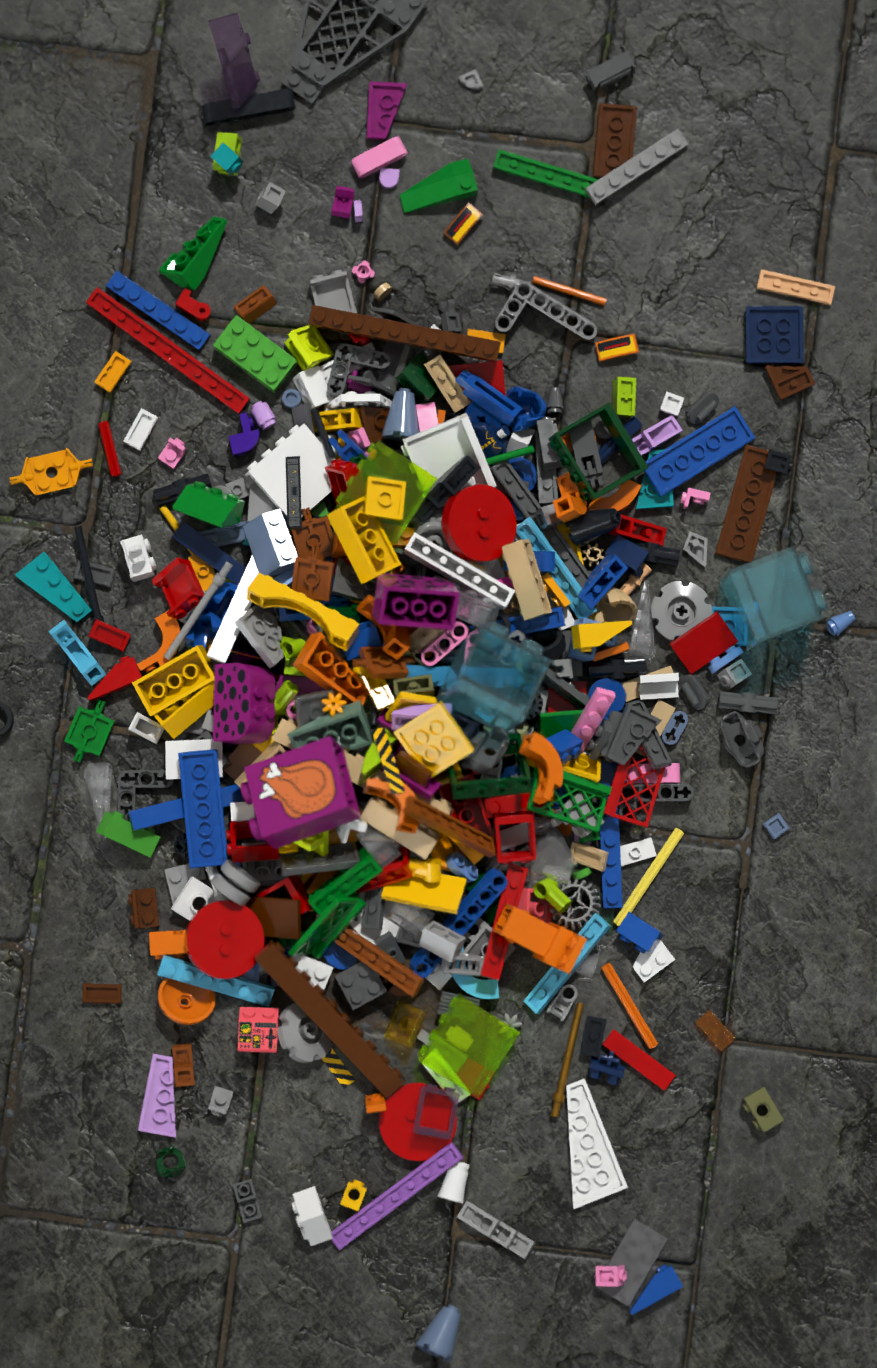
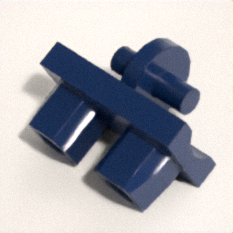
(606, 1064)

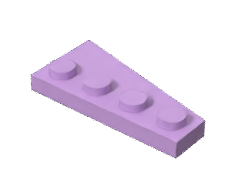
(158, 1103)

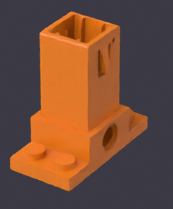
(549, 942)

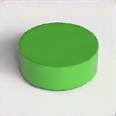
(582, 873)

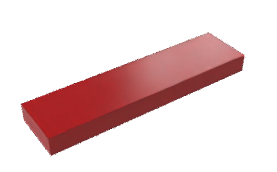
(638, 1059)

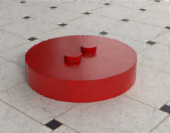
(478, 523)
(224, 939)
(398, 1121)

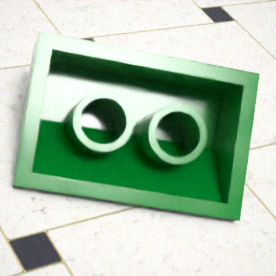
(210, 505)
(555, 722)

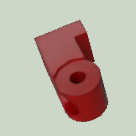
(199, 311)

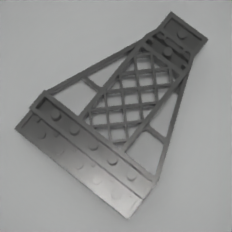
(309, 76)

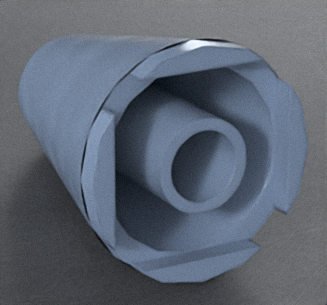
(402, 416)
(441, 1334)

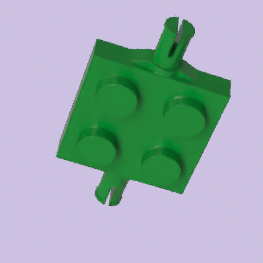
(89, 731)

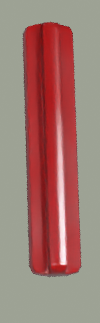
(109, 448)

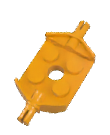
(36, 468)

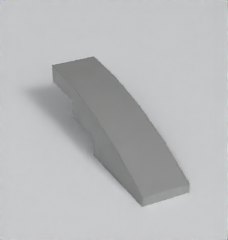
(496, 1230)

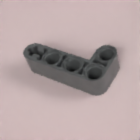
(680, 798)

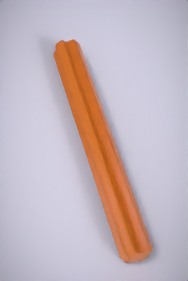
(629, 1006)

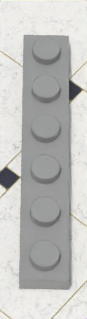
(636, 166)

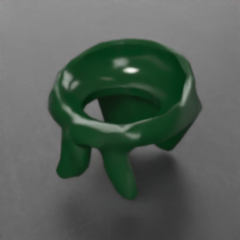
(174, 1172)

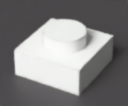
(672, 404)

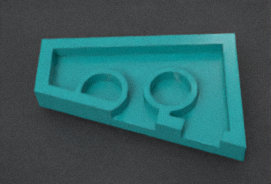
(648, 496)

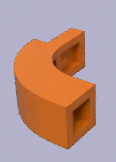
(620, 500)
(571, 503)
(170, 629)
(395, 637)
(547, 762)
(378, 788)

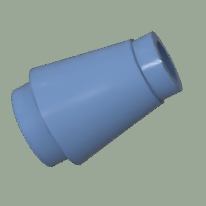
(840, 622)

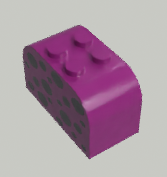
(415, 601)
(243, 704)

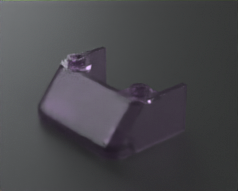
(234, 58)

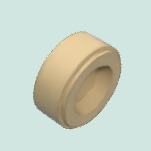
(382, 291)

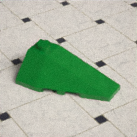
(446, 185)
(192, 262)

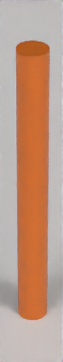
(568, 290)

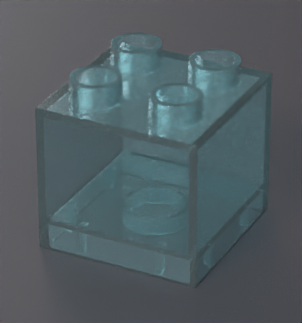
(773, 597)
(494, 677)

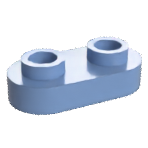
(718, 663)
(462, 867)

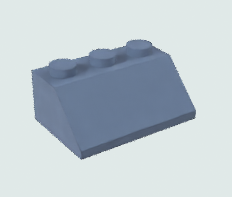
(270, 543)

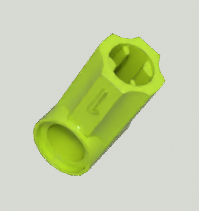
(291, 647)
(284, 697)
(549, 890)

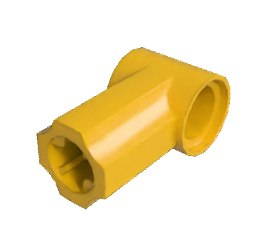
(427, 869)

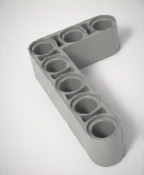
(545, 308)

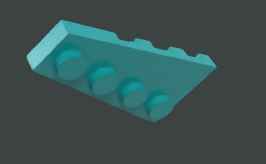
(50, 583)

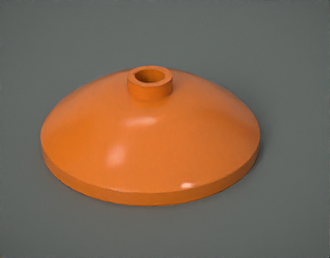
(199, 1001)

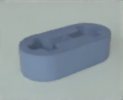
(678, 731)

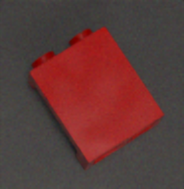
(180, 587)

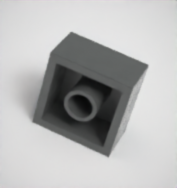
(360, 984)

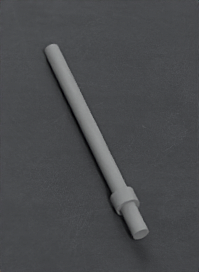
(218, 580)

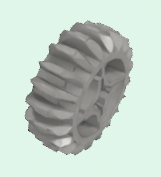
(572, 912)

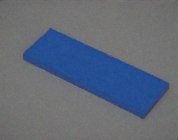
(698, 451)
(203, 808)

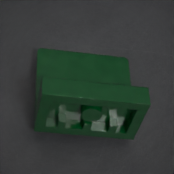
(418, 379)

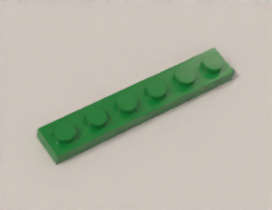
(542, 173)

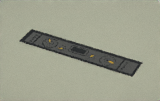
(293, 490)

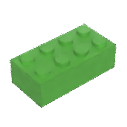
(255, 354)

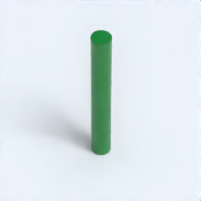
(510, 455)

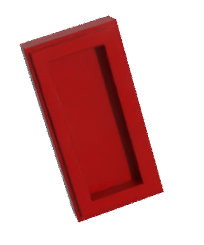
(109, 635)

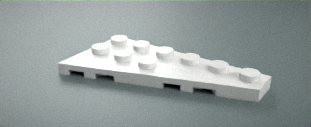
(593, 1162)

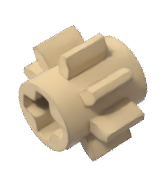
(594, 549)

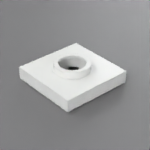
(192, 889)

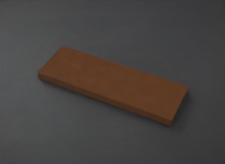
(747, 507)

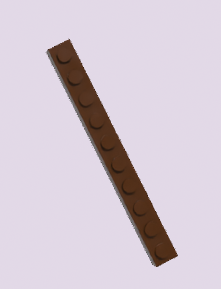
(404, 333)
(329, 1018)

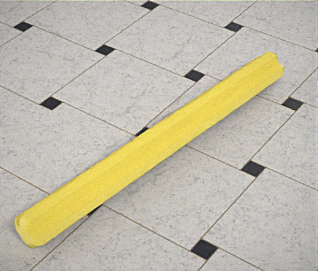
(649, 876)

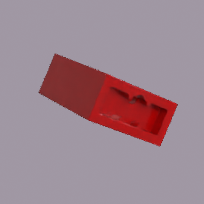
(338, 475)
(511, 818)
(247, 853)
(295, 889)

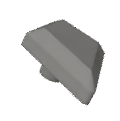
(697, 548)

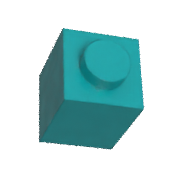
(227, 159)

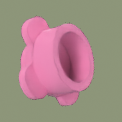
(358, 271)

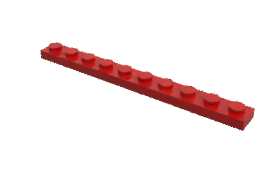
(168, 350)

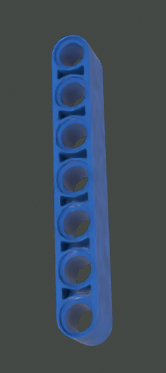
(467, 917)

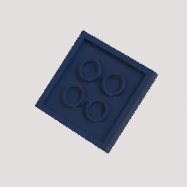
(774, 334)

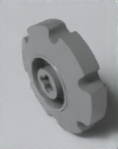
(673, 597)
(302, 1035)

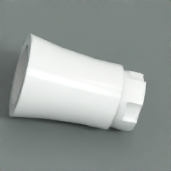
(454, 1183)

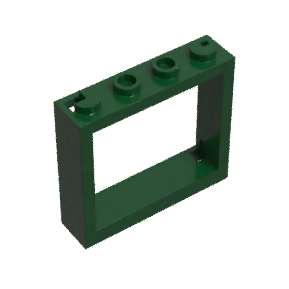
(621, 438)
(496, 786)

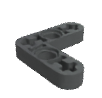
(352, 358)
(131, 787)

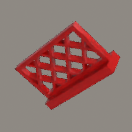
(616, 791)
(391, 873)

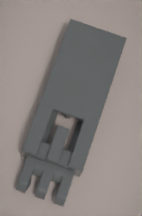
(585, 445)

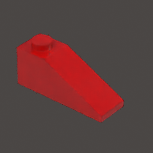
(639, 531)
(119, 677)
(508, 803)

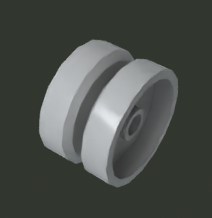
(432, 530)
(235, 882)

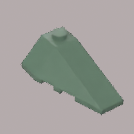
(346, 728)

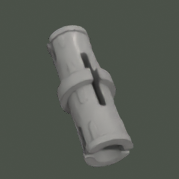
(508, 282)

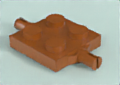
(313, 533)
(313, 576)
(381, 664)

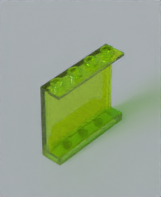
(391, 465)
(467, 1045)

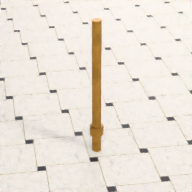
(559, 1096)

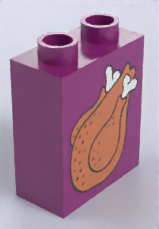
(300, 793)

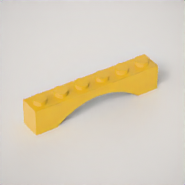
(270, 593)

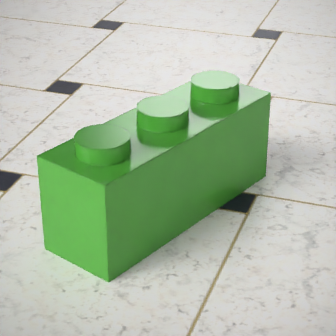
(121, 831)

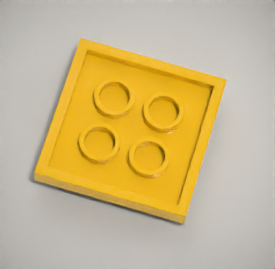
(434, 739)

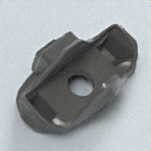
(740, 724)
(496, 741)

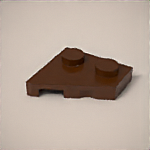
(789, 379)

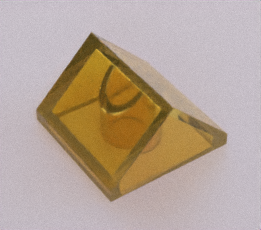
(404, 1024)

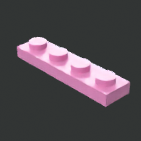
(593, 715)

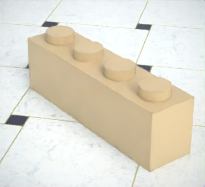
(526, 579)
(384, 817)

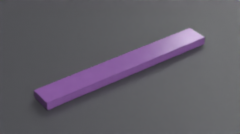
(396, 1195)

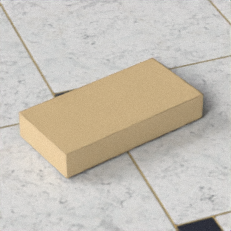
(589, 856)

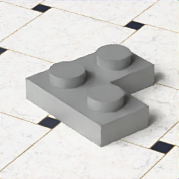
(179, 876)

